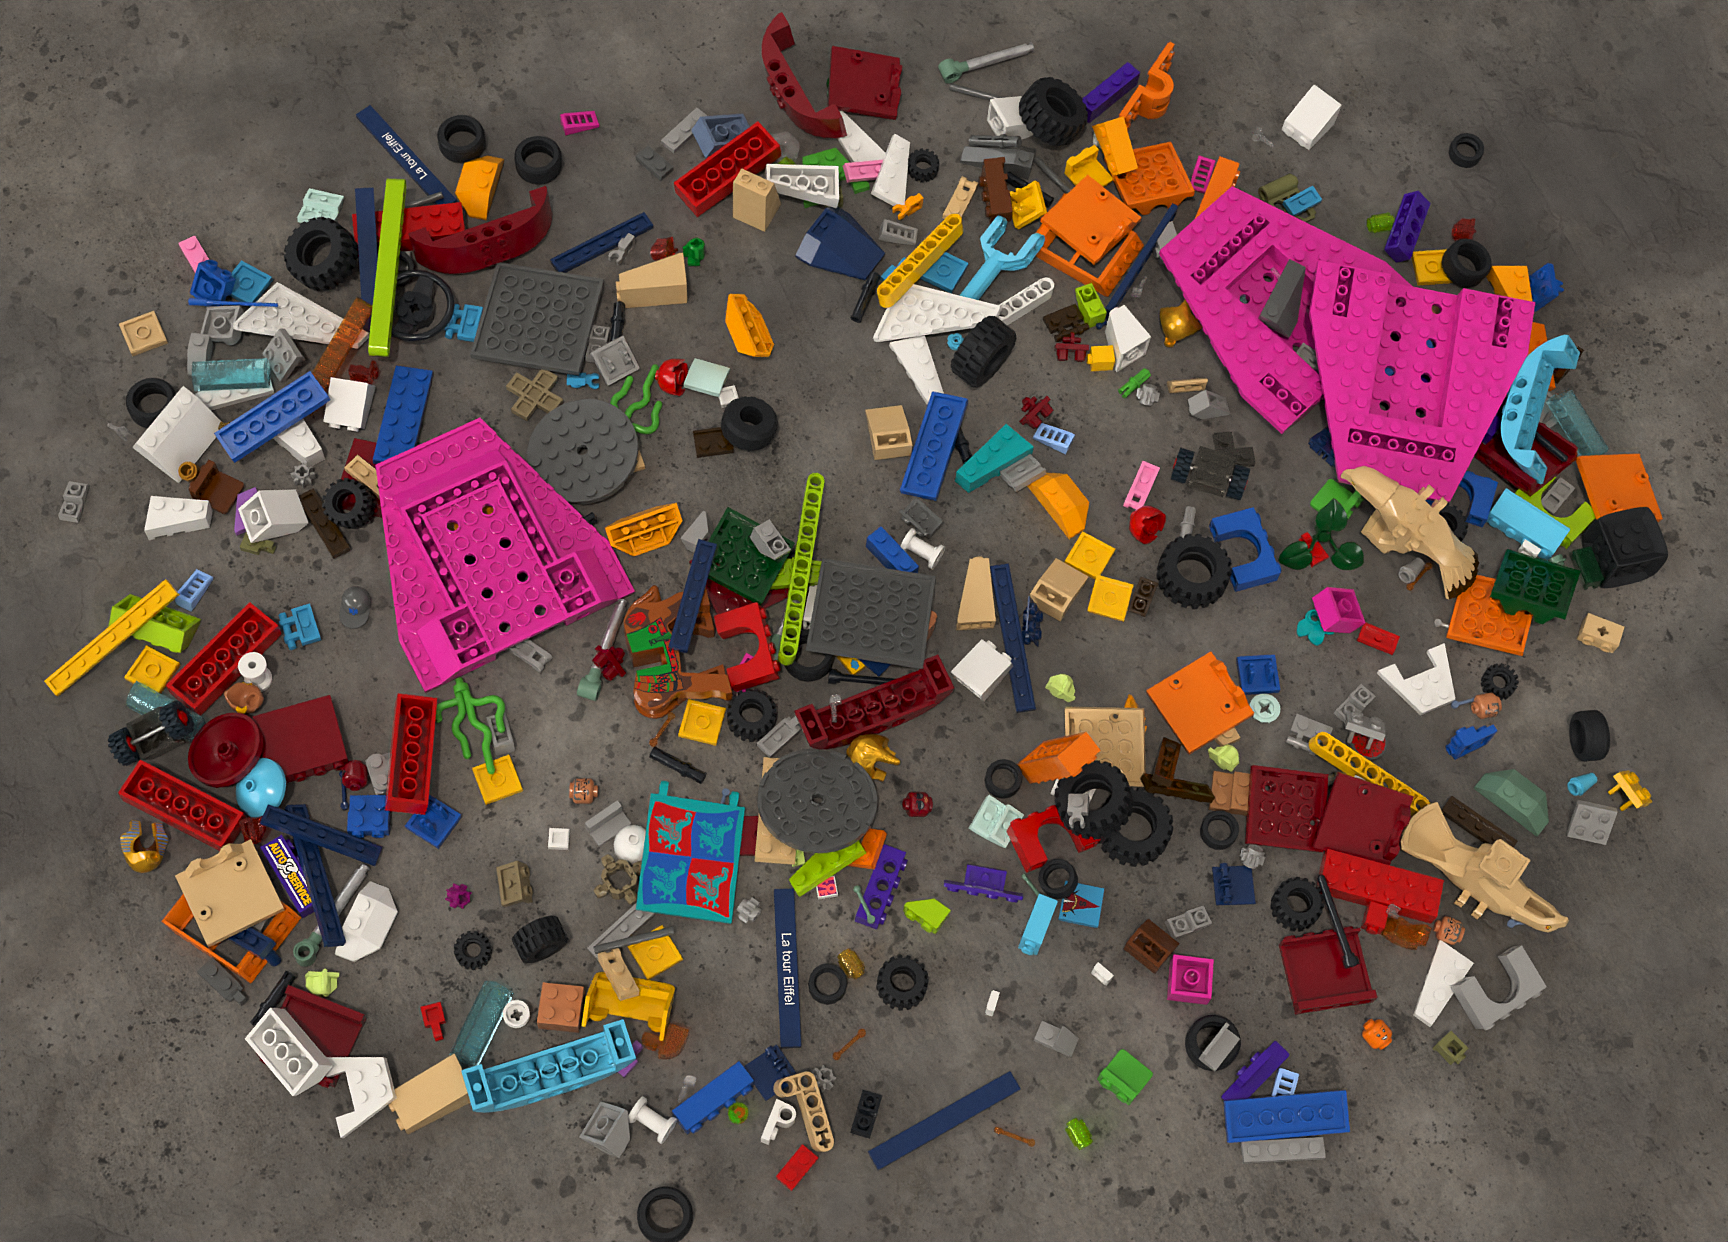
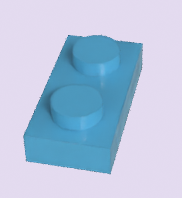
(1302, 201)

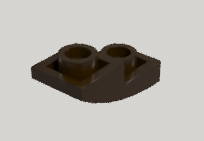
(1142, 596)

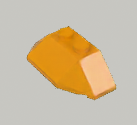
(478, 185)
(747, 327)
(1062, 501)
(645, 529)

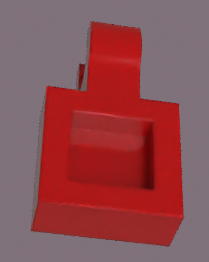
(1318, 553)
(433, 1017)

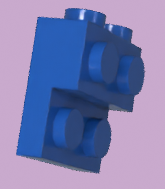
(212, 282)
(1469, 740)
(368, 816)

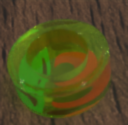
(738, 1113)

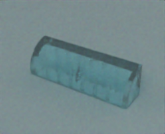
(231, 374)
(1576, 423)
(144, 699)
(481, 1023)

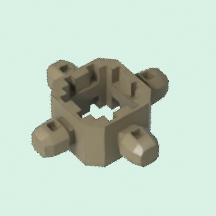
(611, 867)

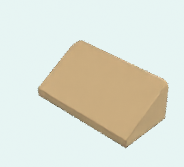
(1187, 385)

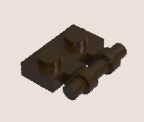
(1063, 319)

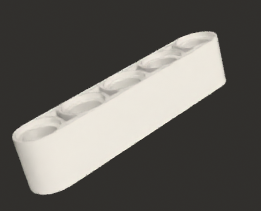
(1026, 304)

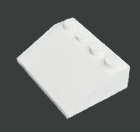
(179, 433)

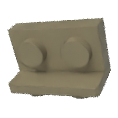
(514, 883)

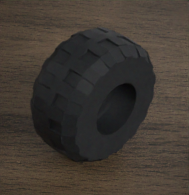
(753, 411)

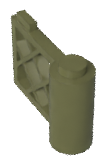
(1281, 189)

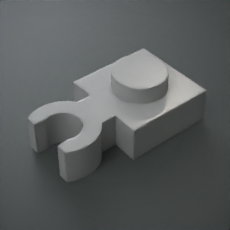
(1077, 808)

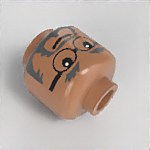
(1486, 705)
(583, 790)
(1449, 930)

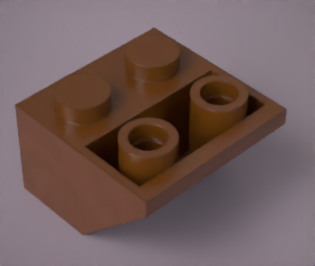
(1151, 946)

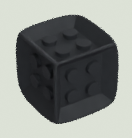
(1627, 546)

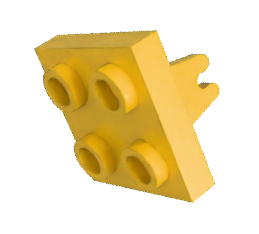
(1027, 204)
(1629, 783)

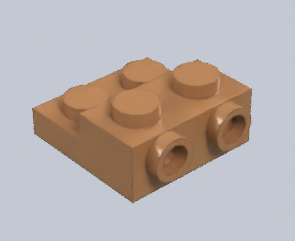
(1230, 792)

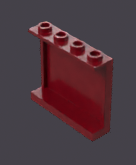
(1499, 460)
(303, 739)
(1318, 974)
(326, 1023)

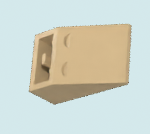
(889, 432)
(1058, 589)

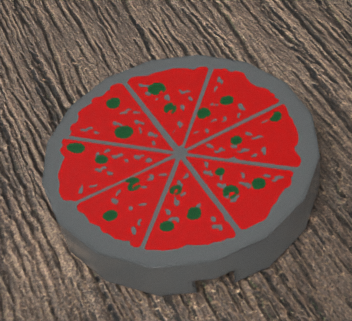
(1376, 750)

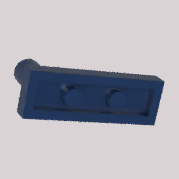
(257, 944)

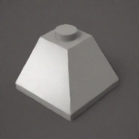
(608, 1129)

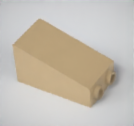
(754, 200)
(654, 283)
(430, 1095)

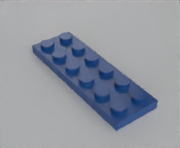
(403, 412)
(272, 416)
(934, 446)
(1286, 1116)

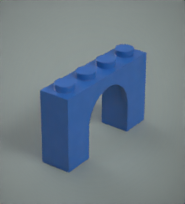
(1481, 495)
(1248, 525)

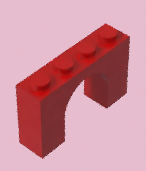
(763, 665)
(1025, 837)

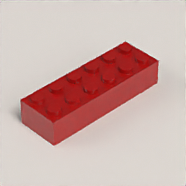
(715, 176)
(438, 219)
(217, 663)
(411, 754)
(181, 806)
(1366, 881)

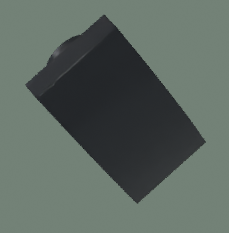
(866, 1114)

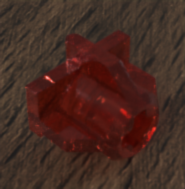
(1463, 229)
(663, 248)
(252, 829)

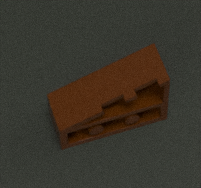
(995, 189)

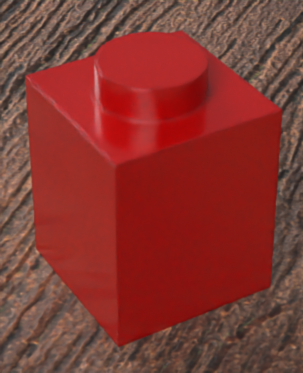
(1374, 918)

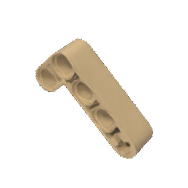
(809, 1113)

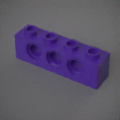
(1407, 226)
(888, 857)

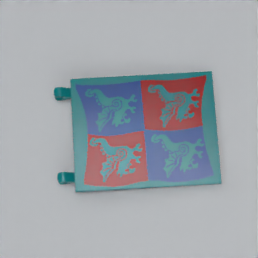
(690, 857)

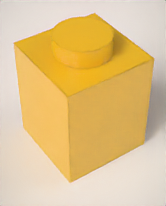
(1101, 358)

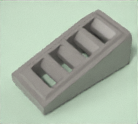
(897, 238)
(502, 745)

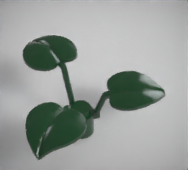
(1329, 518)

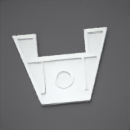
(1425, 690)
(369, 1088)

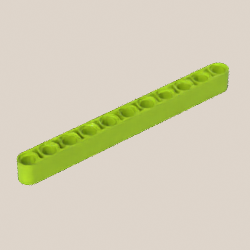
(387, 268)
(801, 575)

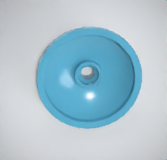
(261, 787)

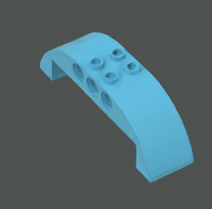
(1527, 400)
(550, 1071)

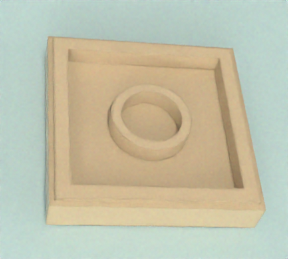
(143, 333)

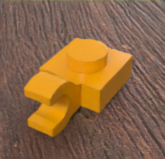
(911, 205)

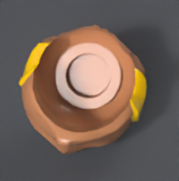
(244, 697)

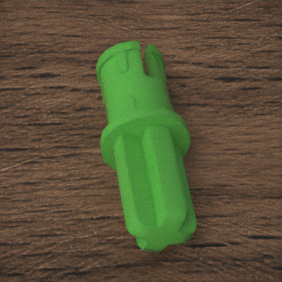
(1134, 382)

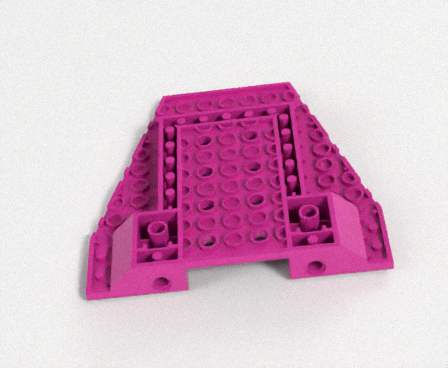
(1227, 256)
(1470, 370)
(452, 480)

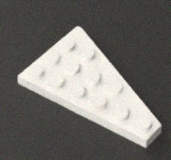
(931, 312)
(294, 313)

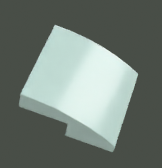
(320, 204)
(706, 377)
(993, 821)

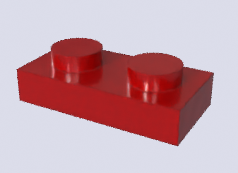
(1378, 638)
(797, 1167)

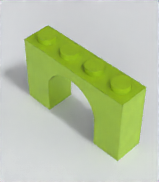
(1577, 522)

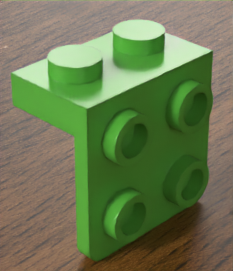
(1342, 495)
(1125, 1076)

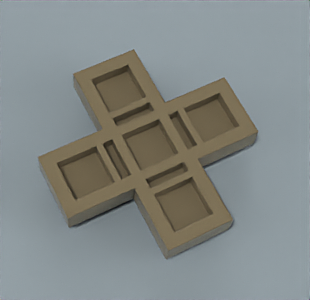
(534, 394)

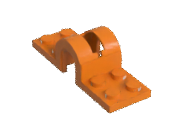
(1155, 93)

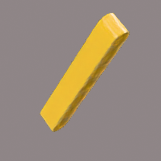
(920, 260)
(1362, 766)

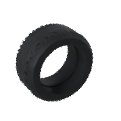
(456, 124)
(535, 145)
(1457, 272)
(142, 389)
(809, 673)
(1589, 735)
(1210, 1021)
(665, 1193)

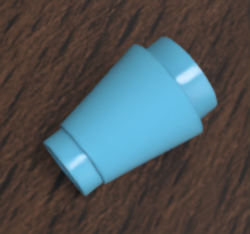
(1581, 784)

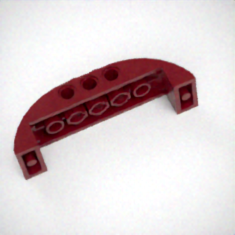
(784, 85)
(487, 242)
(877, 707)

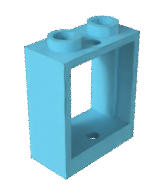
(1037, 925)

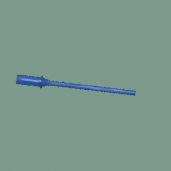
(207, 302)

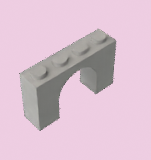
(1525, 984)

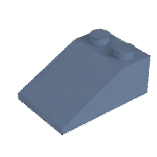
(717, 131)

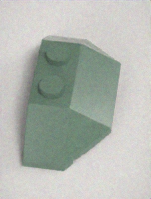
(1516, 798)

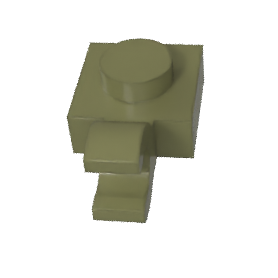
(255, 548)

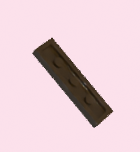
(324, 527)
(1166, 762)
(1179, 788)
(1475, 823)

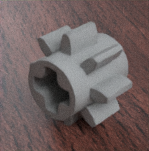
(1148, 394)
(298, 475)
(1252, 856)
(749, 910)
(824, 1078)

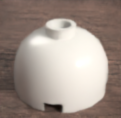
(630, 843)

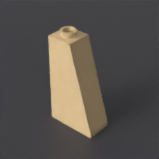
(977, 600)

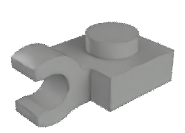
(625, 247)

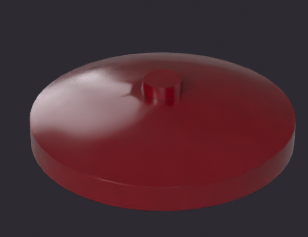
(225, 750)

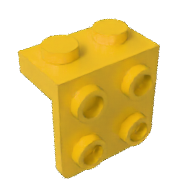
(1087, 164)

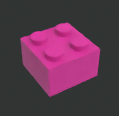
(1338, 610)
(1190, 979)

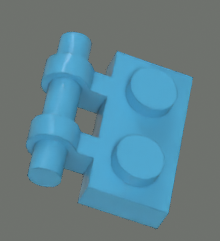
(469, 322)
(306, 626)

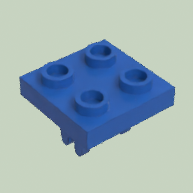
(1544, 286)
(1258, 674)
(435, 824)

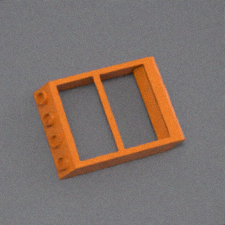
(1112, 272)
(250, 965)

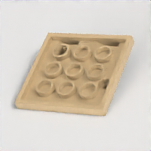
(1118, 739)
(229, 893)

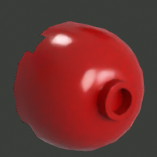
(672, 376)
(1145, 523)

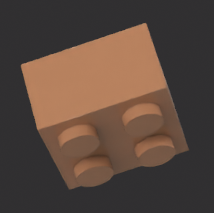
(560, 1007)

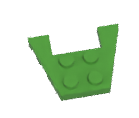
(832, 158)

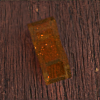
(1405, 934)
(671, 1046)

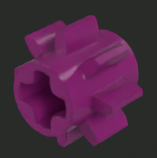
(458, 896)

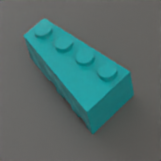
(997, 454)

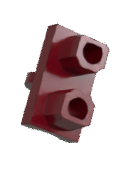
(1063, 348)
(1031, 417)
(612, 659)

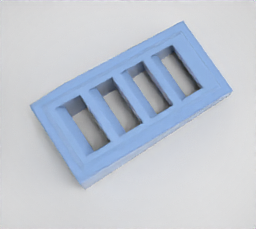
(1057, 445)
(188, 600)
(1282, 1073)

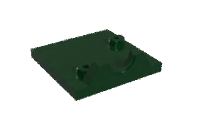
(740, 562)
(1534, 586)

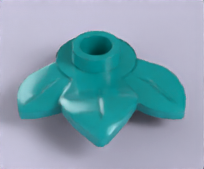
(1311, 628)

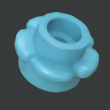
(951, 343)

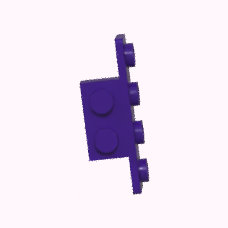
(986, 881)
(1256, 1074)

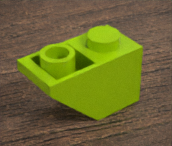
(1090, 305)
(928, 913)

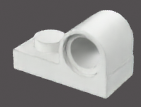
(770, 1131)

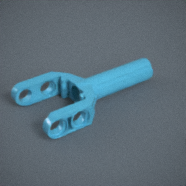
(997, 261)

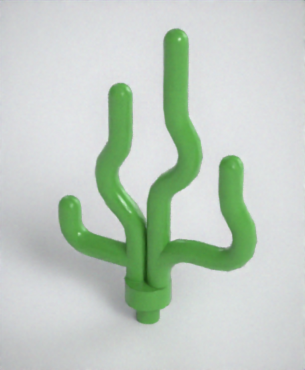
(640, 404)
(466, 702)

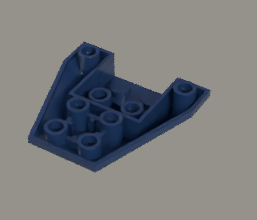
(840, 245)

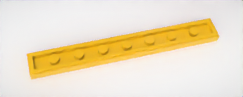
(111, 637)

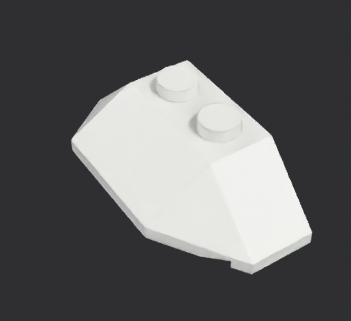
(367, 922)

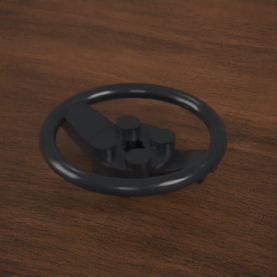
(420, 301)

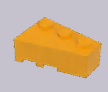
(1116, 145)
(1510, 281)

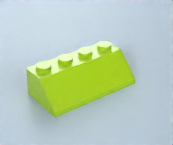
(166, 629)

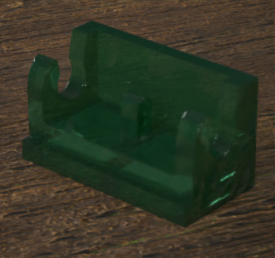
(1588, 566)

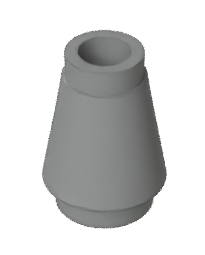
(1410, 571)

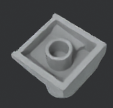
(219, 323)
(378, 770)

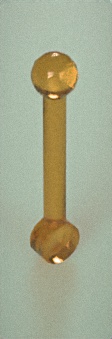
(1428, 566)
(653, 742)
(861, 1033)
(1031, 1142)

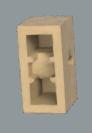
(1600, 633)

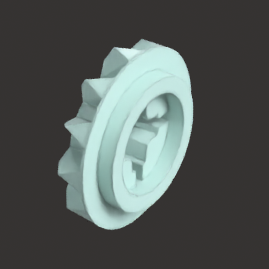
(1264, 700)

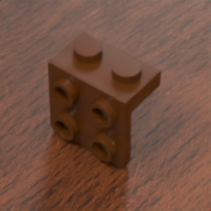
(215, 487)

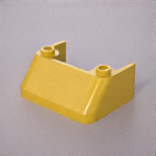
(651, 1005)

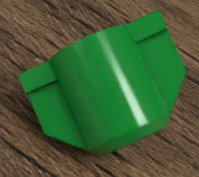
(694, 251)

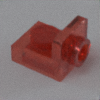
(362, 374)

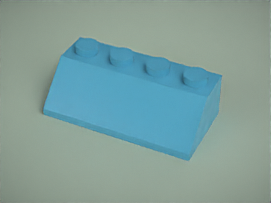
(1524, 521)

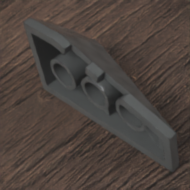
(1017, 160)
(1283, 305)

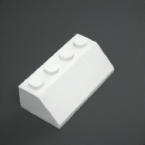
(288, 1051)

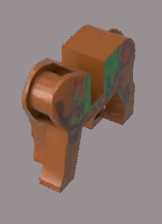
(647, 637)

